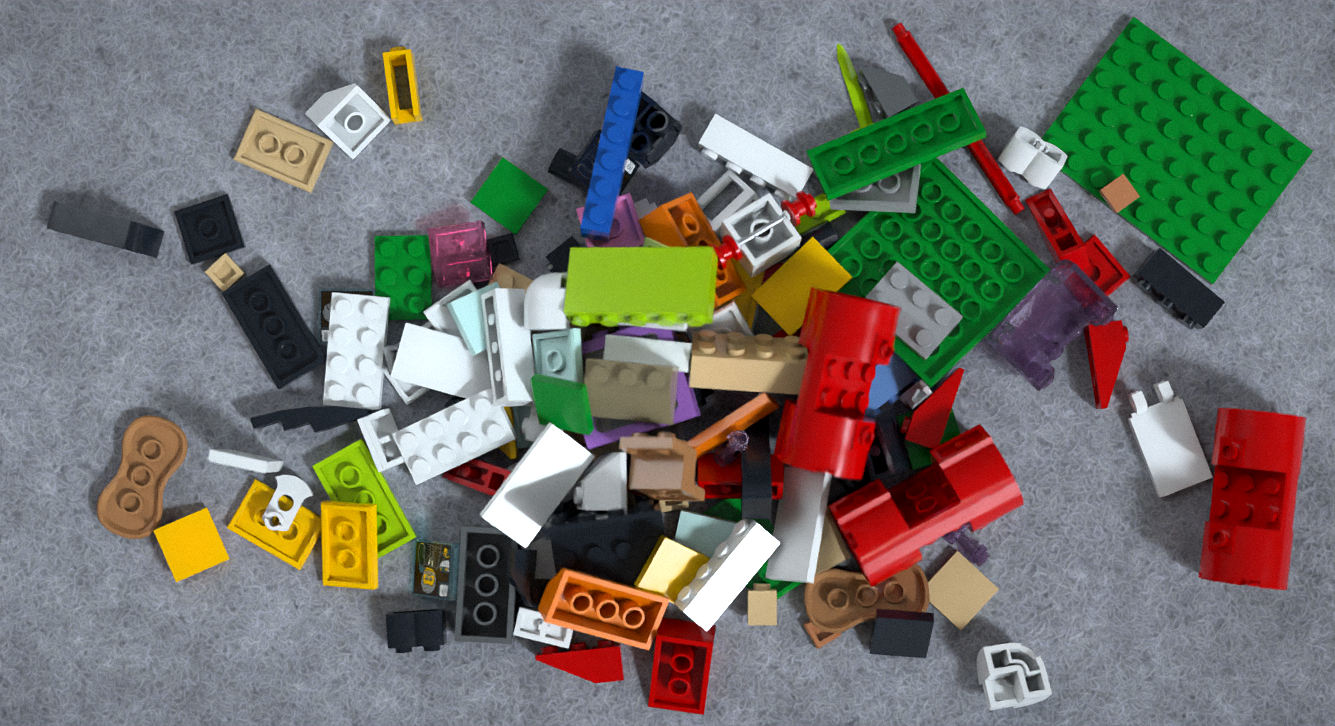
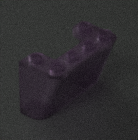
(1048, 321)

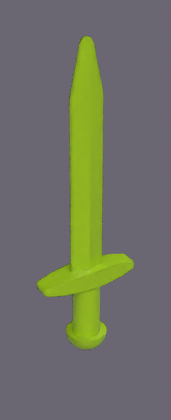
(854, 90)

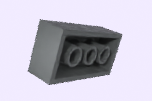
(484, 594)

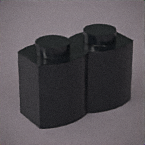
(416, 629)

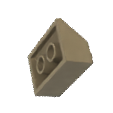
(631, 390)

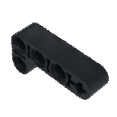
(105, 229)
(756, 472)

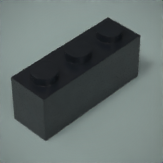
(1177, 289)

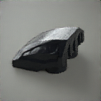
(653, 132)

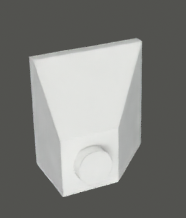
(348, 118)
(603, 484)

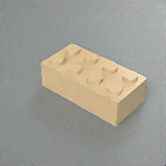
(747, 362)

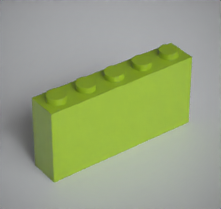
(641, 285)

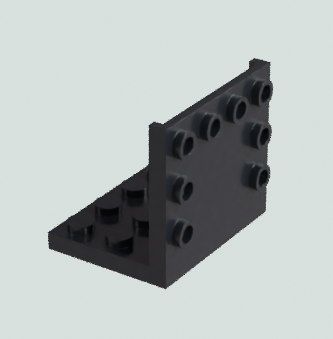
(606, 542)

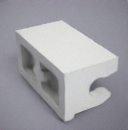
(378, 432)
(532, 626)

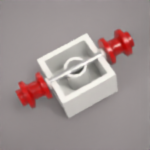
(763, 232)

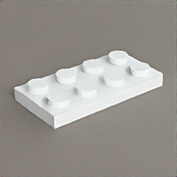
(356, 351)
(454, 436)

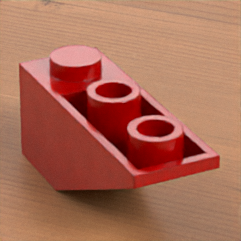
(596, 665)

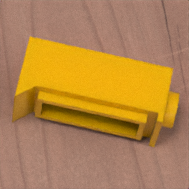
(397, 58)

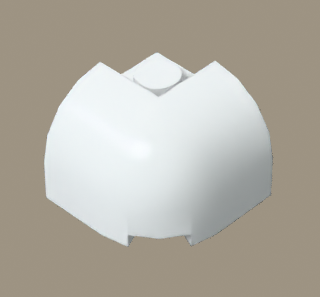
(545, 303)
(1012, 676)

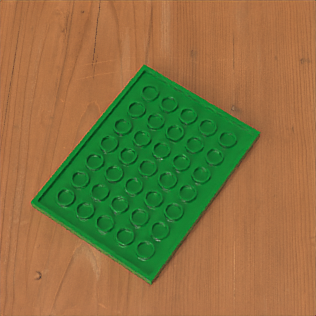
(1185, 144)

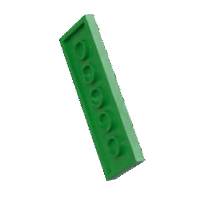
(896, 144)

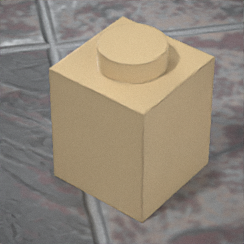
(761, 605)

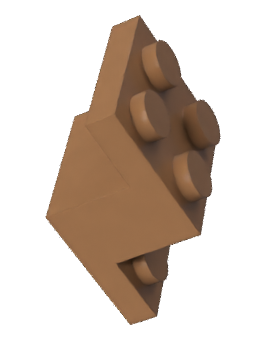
(662, 467)

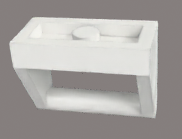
(746, 198)

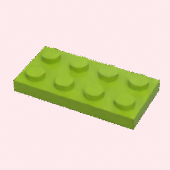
(353, 477)

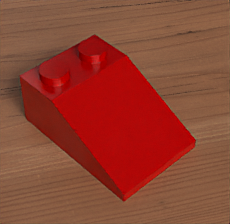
(681, 666)

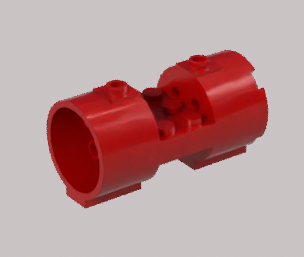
(827, 422)
(963, 486)
(1252, 498)

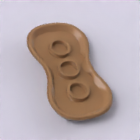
(134, 497)
(844, 597)

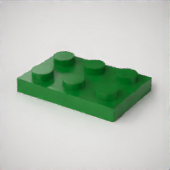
(404, 275)

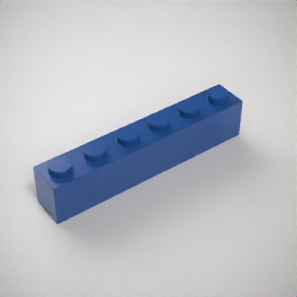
(612, 154)

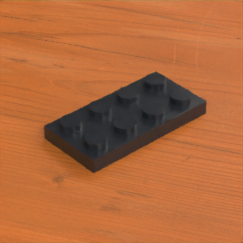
(275, 326)

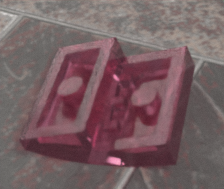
(460, 253)

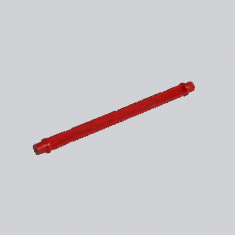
(938, 89)

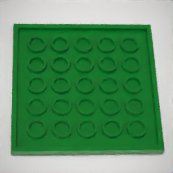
(955, 251)

